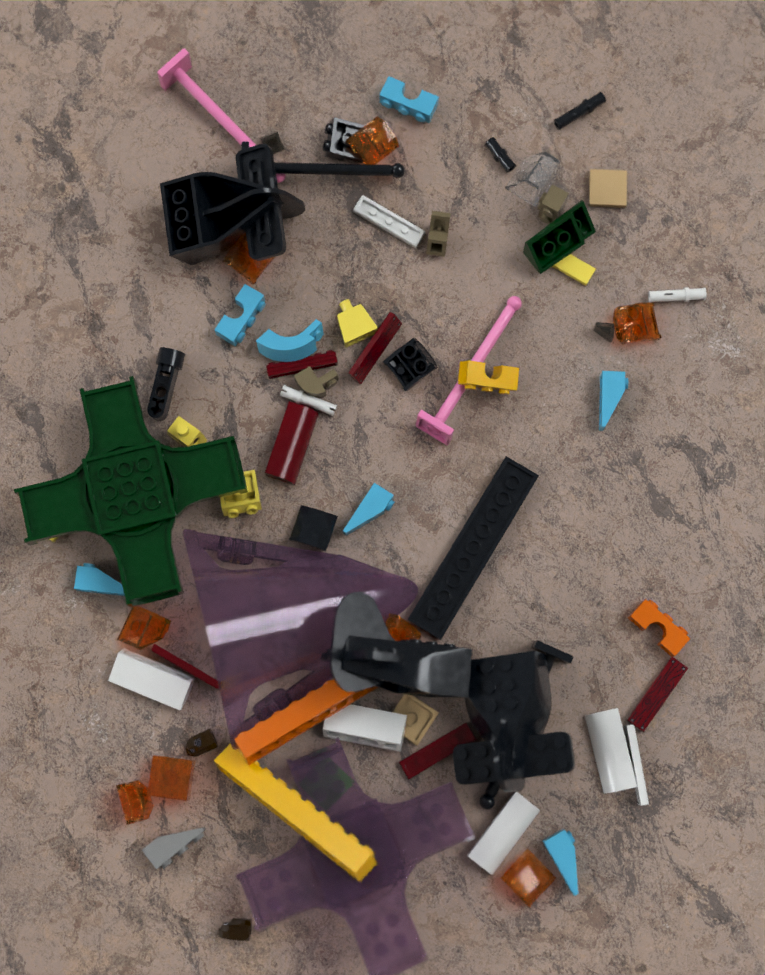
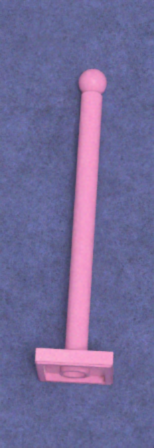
(176, 70)
(435, 425)

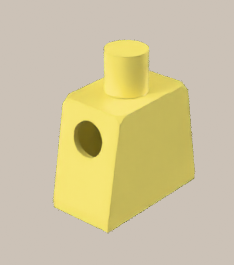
(355, 323)
(185, 433)

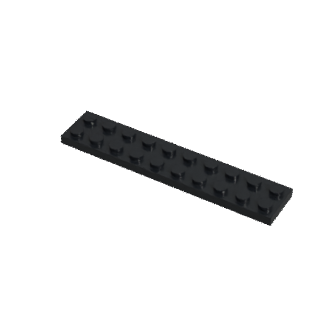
(473, 548)

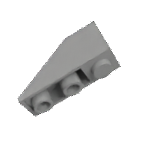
(165, 847)

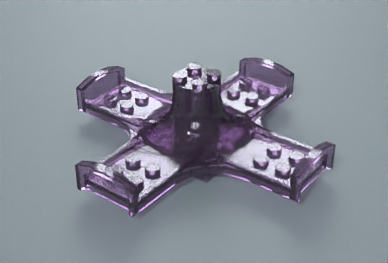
(396, 833)

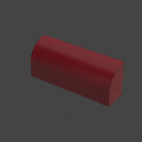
(291, 443)

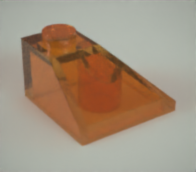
(143, 628)

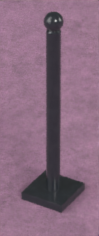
(396, 170)
(487, 800)

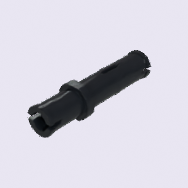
(585, 107)

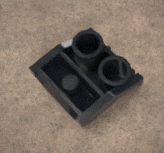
(410, 363)
(313, 527)

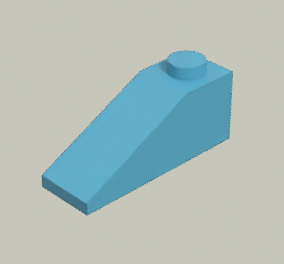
(611, 390)
(372, 506)
(95, 581)
(563, 854)

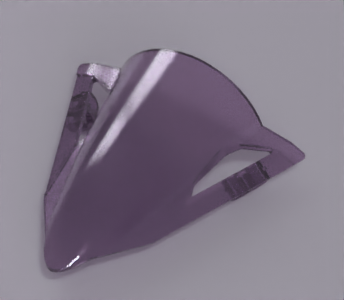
(277, 617)

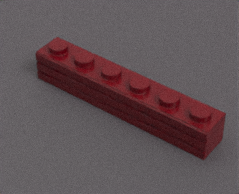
(315, 362)

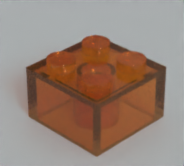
(171, 778)

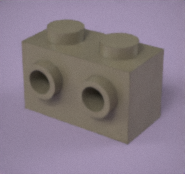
(552, 204)

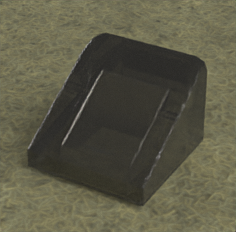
(272, 140)
(605, 330)

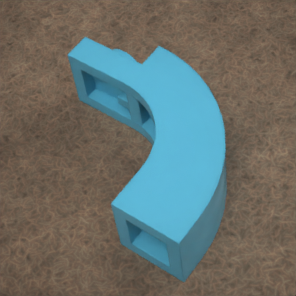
(290, 348)

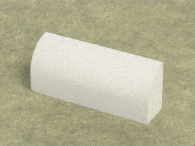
(151, 678)
(367, 727)
(610, 751)
(503, 832)

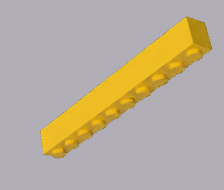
(298, 813)

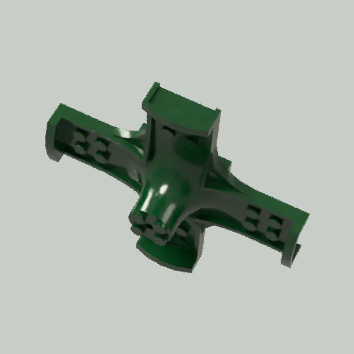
(131, 491)

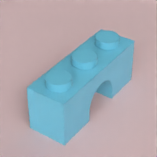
(421, 108)
(234, 329)

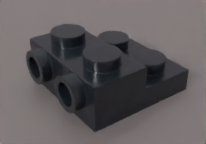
(336, 145)

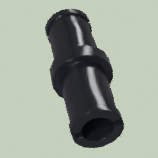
(500, 154)

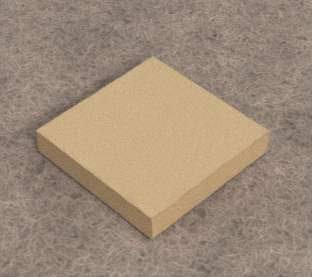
(607, 188)
(419, 717)

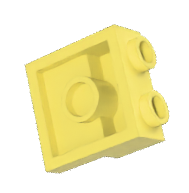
(247, 502)

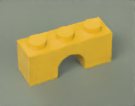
(473, 375)

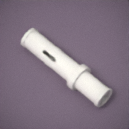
(677, 295)
(308, 400)

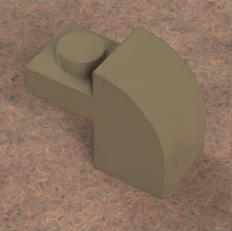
(438, 233)
(315, 386)

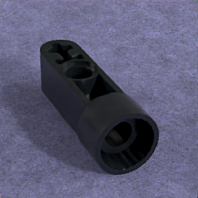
(168, 362)

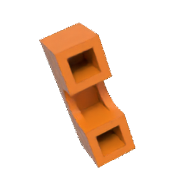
(673, 637)

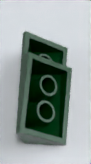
(559, 238)

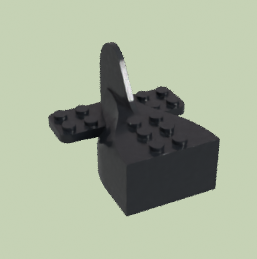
(212, 210)
(368, 656)
(510, 711)

